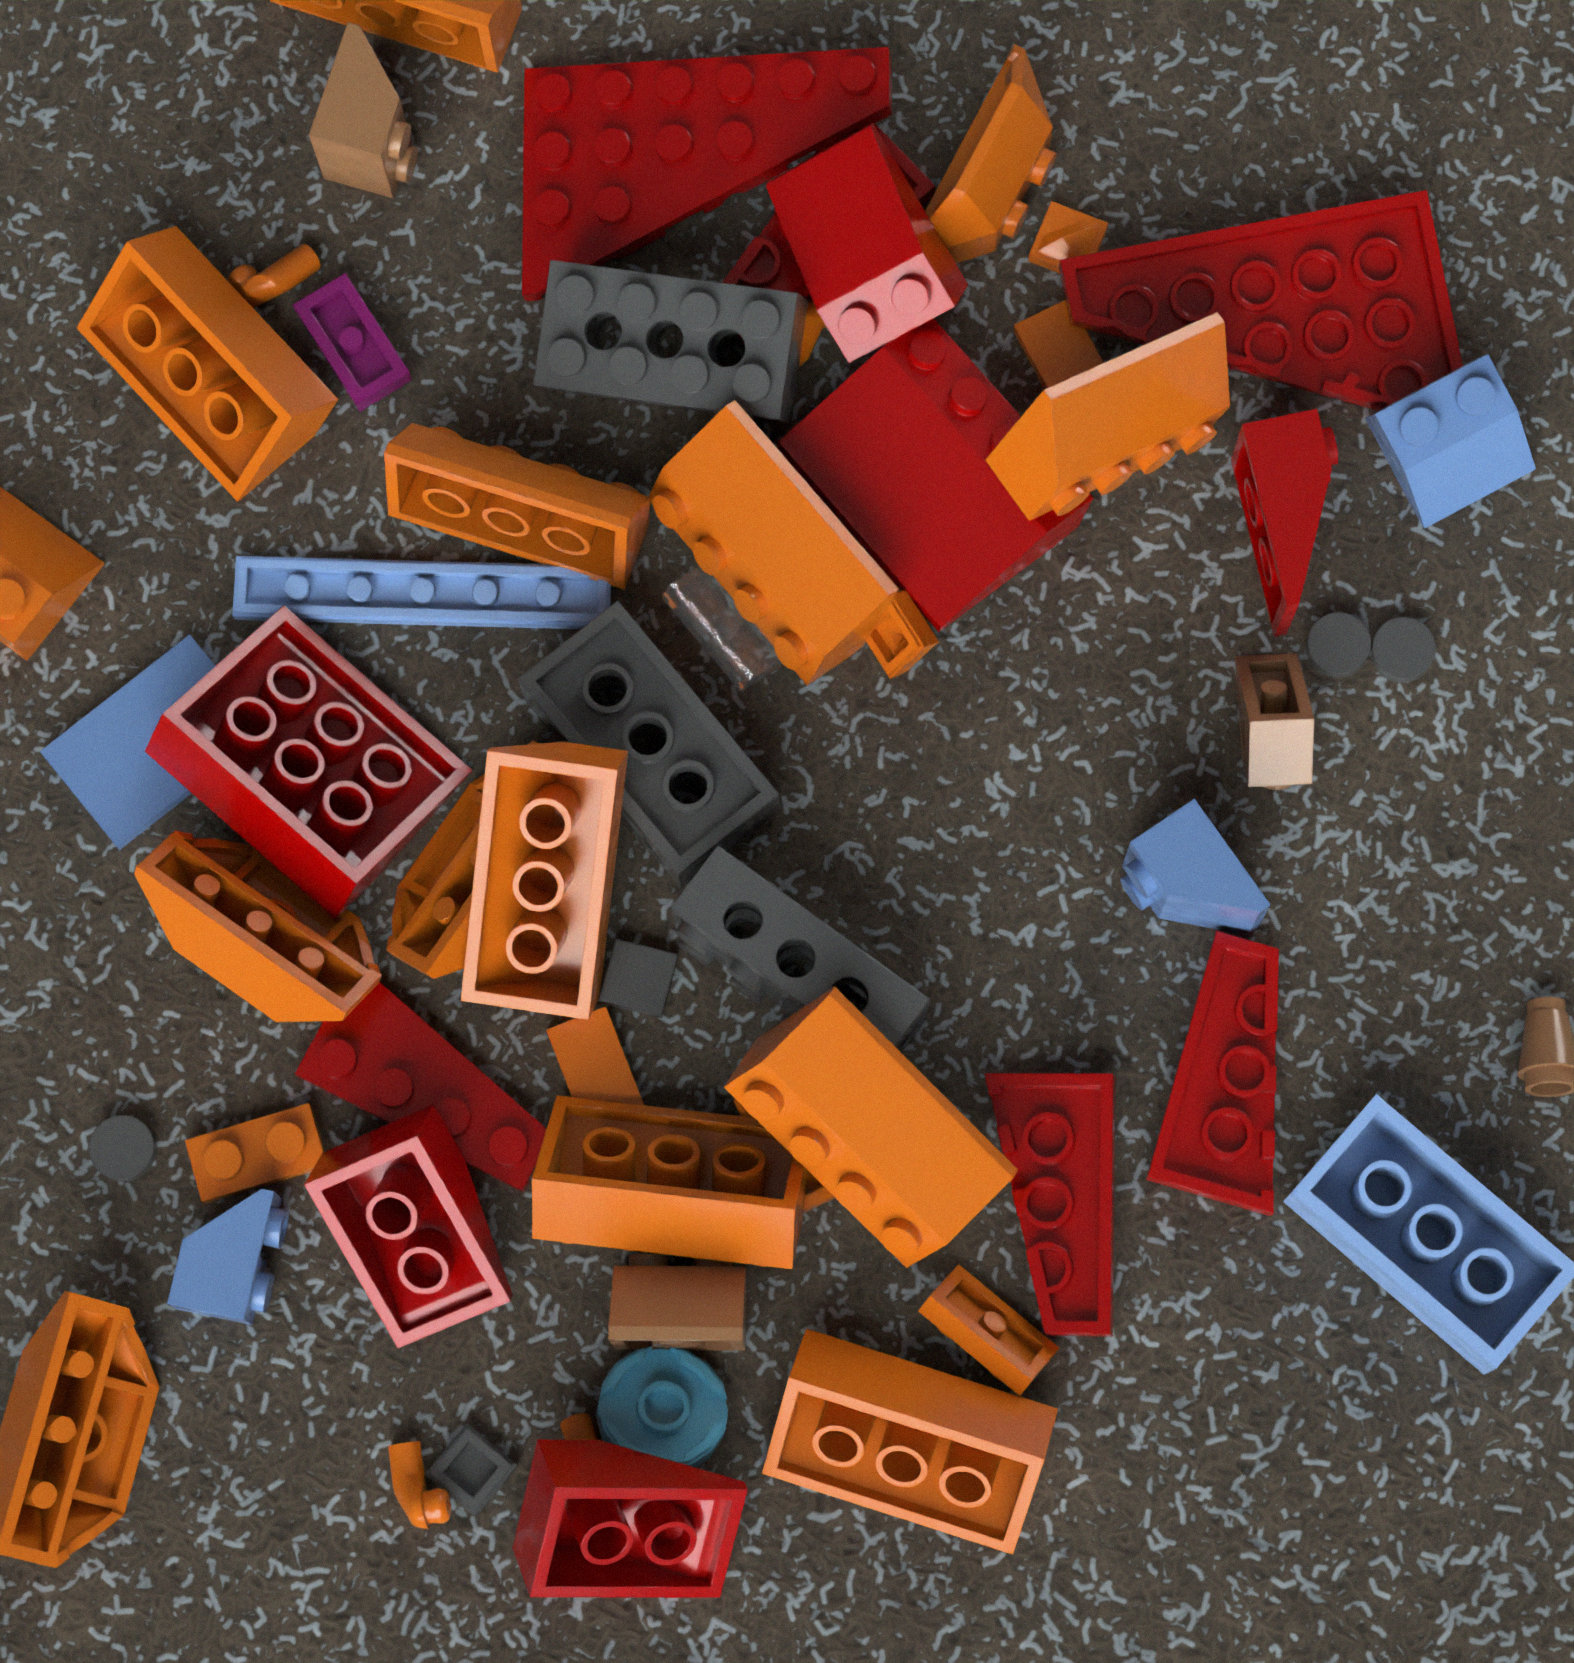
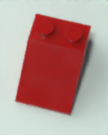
(864, 244)
(1282, 487)
(411, 1226)
(624, 1524)

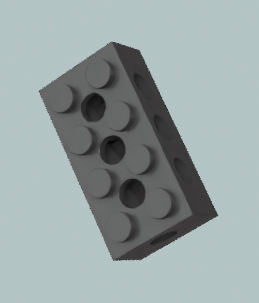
(649, 304)
(656, 703)
(732, 894)

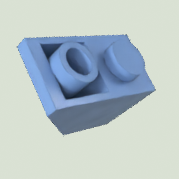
(221, 1262)

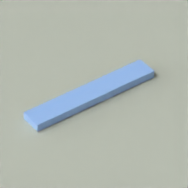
(417, 592)

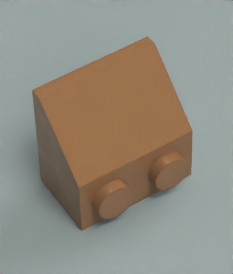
(361, 122)
(678, 1305)

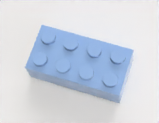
(1431, 1235)

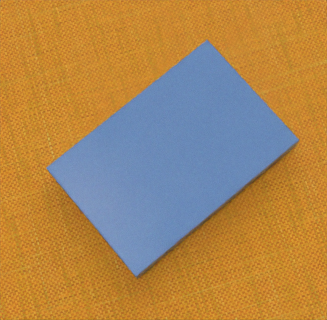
(105, 753)

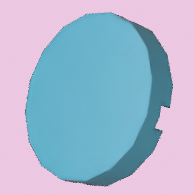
(664, 1405)

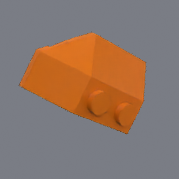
(995, 165)
(436, 893)
(257, 929)
(73, 1430)

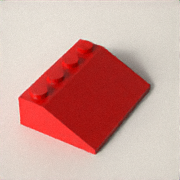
(909, 477)
(306, 760)

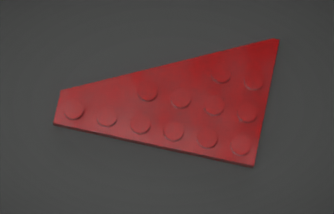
(649, 143)
(1309, 300)

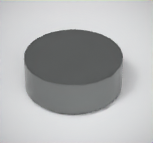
(1338, 645)
(1403, 649)
(122, 1148)

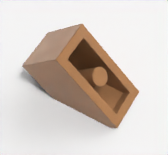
(1274, 721)

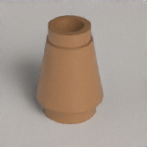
(1547, 1049)

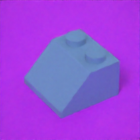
(1453, 440)
(1192, 875)

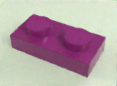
(352, 342)

